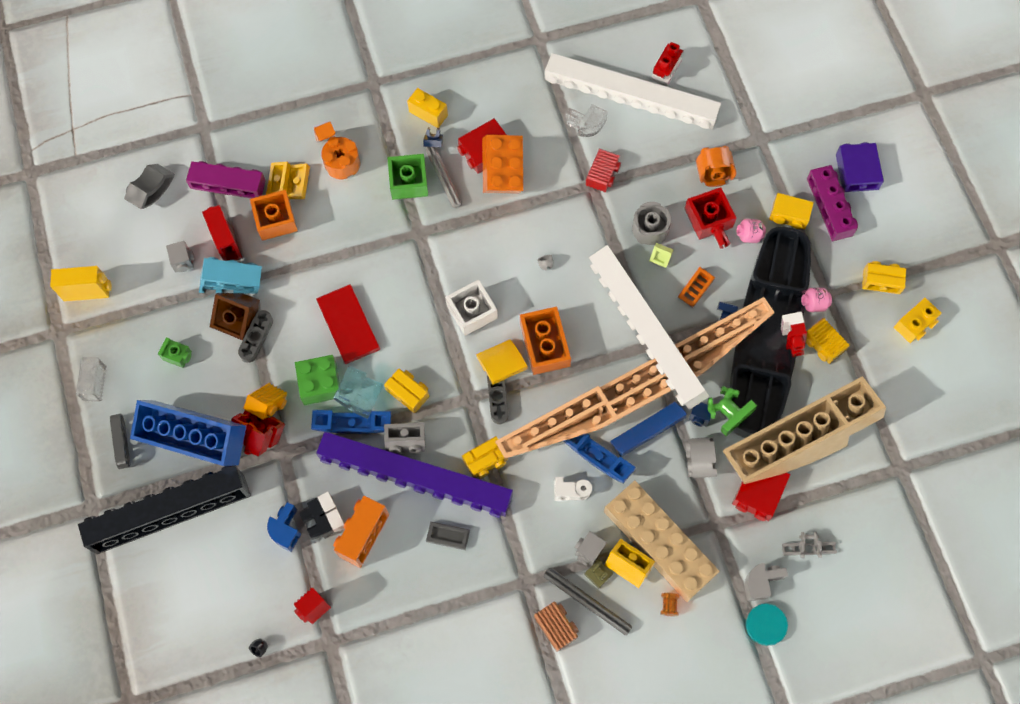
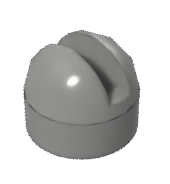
(545, 261)

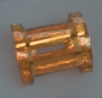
(669, 604)

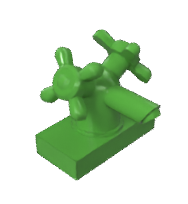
(730, 409)

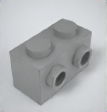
(404, 438)

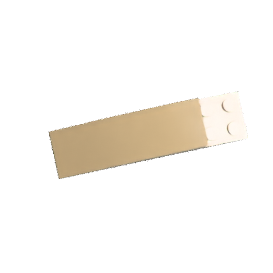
(807, 433)

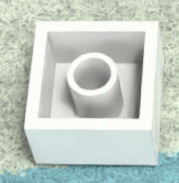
(471, 307)

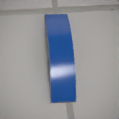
(349, 422)
(601, 458)

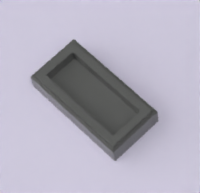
(447, 535)

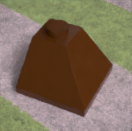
(233, 313)

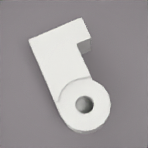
(571, 490)

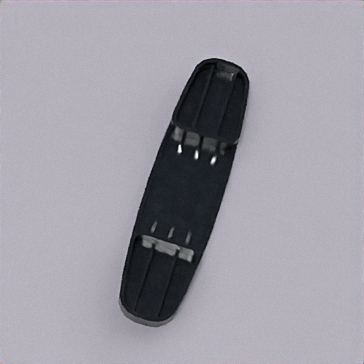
(760, 361)

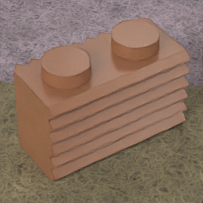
(556, 626)

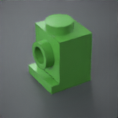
(168, 354)

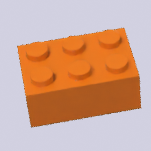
(502, 164)
(545, 340)
(361, 531)

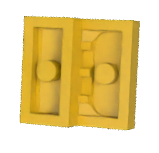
(289, 178)
(501, 361)

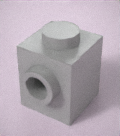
(180, 256)
(589, 548)

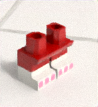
(667, 64)
(795, 329)

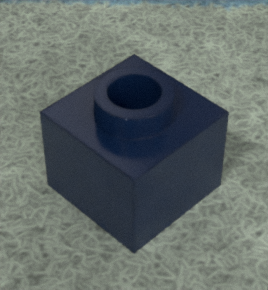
(700, 415)

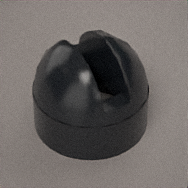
(258, 647)

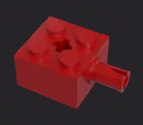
(711, 215)

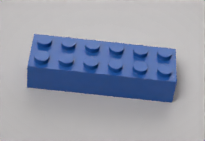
(188, 432)

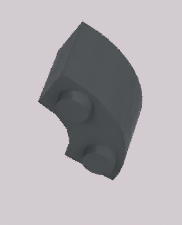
(149, 186)

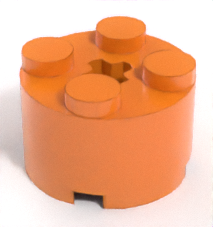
(340, 157)
(715, 166)

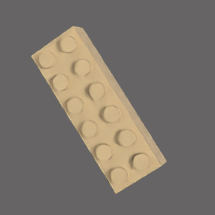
(661, 540)

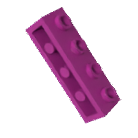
(225, 180)
(832, 203)

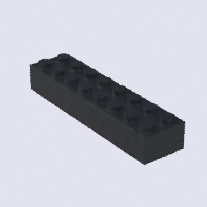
(163, 509)

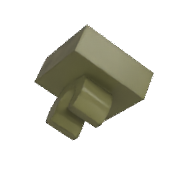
(598, 573)

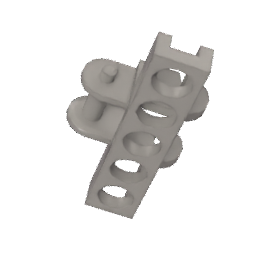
(818, 544)

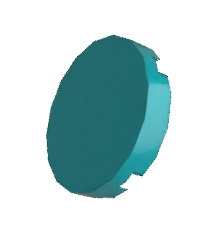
(766, 624)

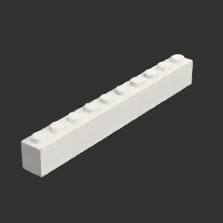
(632, 91)
(649, 328)

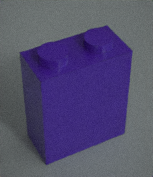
(859, 167)

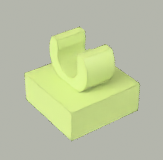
(661, 255)

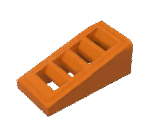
(324, 131)
(704, 274)

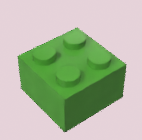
(407, 176)
(317, 379)

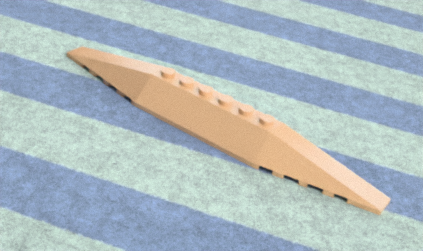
(635, 388)

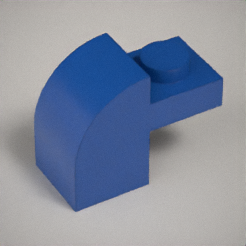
(280, 530)

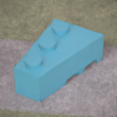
(229, 275)

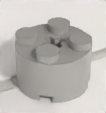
(651, 223)
(702, 457)

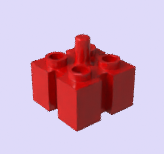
(259, 433)

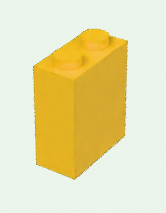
(80, 283)

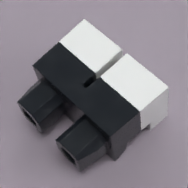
(325, 515)

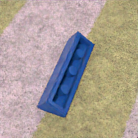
(648, 429)

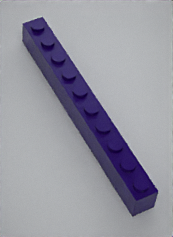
(415, 474)

